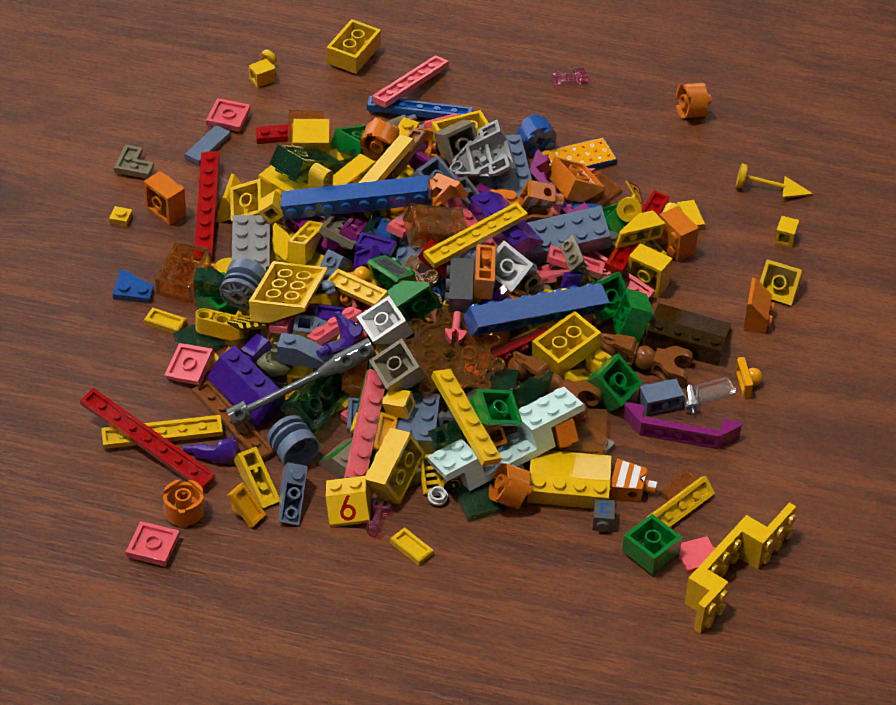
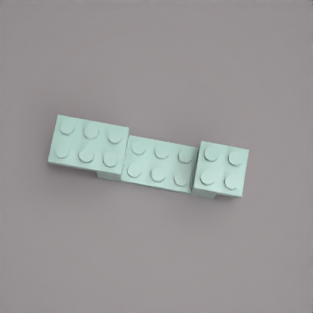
(528, 442)

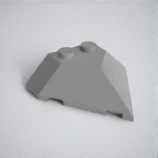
(485, 155)

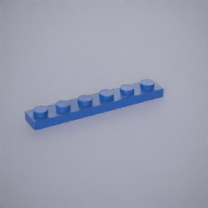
(420, 109)

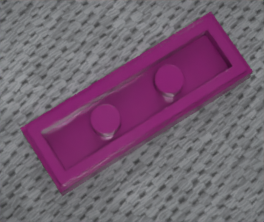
(354, 226)

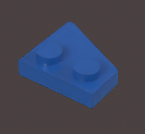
(132, 288)

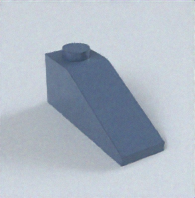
(299, 351)

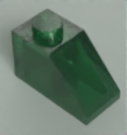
(207, 282)
(533, 388)

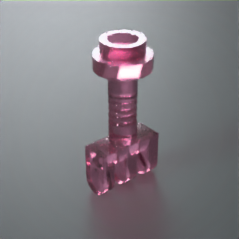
(578, 74)
(374, 527)

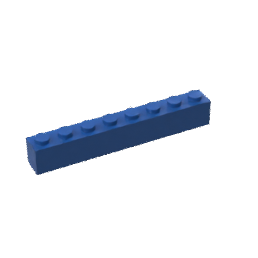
(356, 197)
(535, 309)

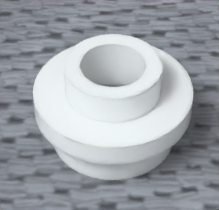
(437, 491)

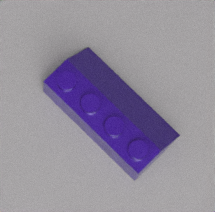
(519, 236)
(241, 381)

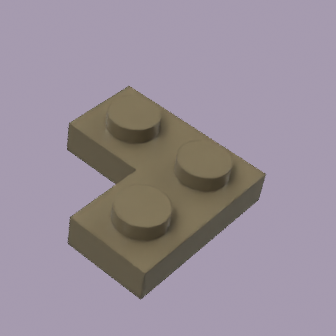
(129, 163)

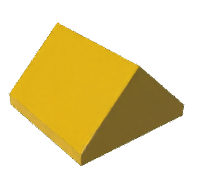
(224, 211)

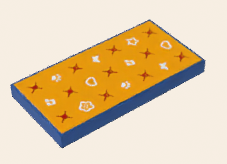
(592, 153)

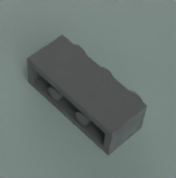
(460, 284)

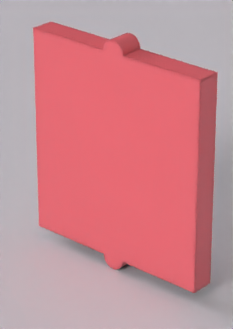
(695, 552)

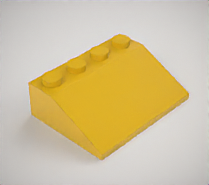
(285, 291)
(569, 479)

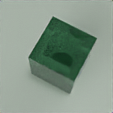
(445, 434)

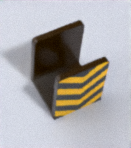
(246, 324)

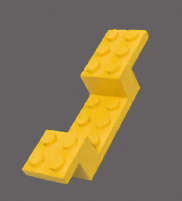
(748, 542)

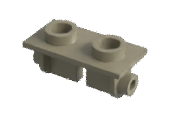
(573, 255)

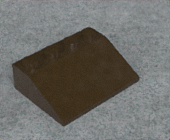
(688, 330)

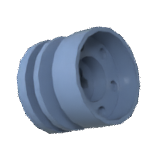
(241, 282)
(293, 441)

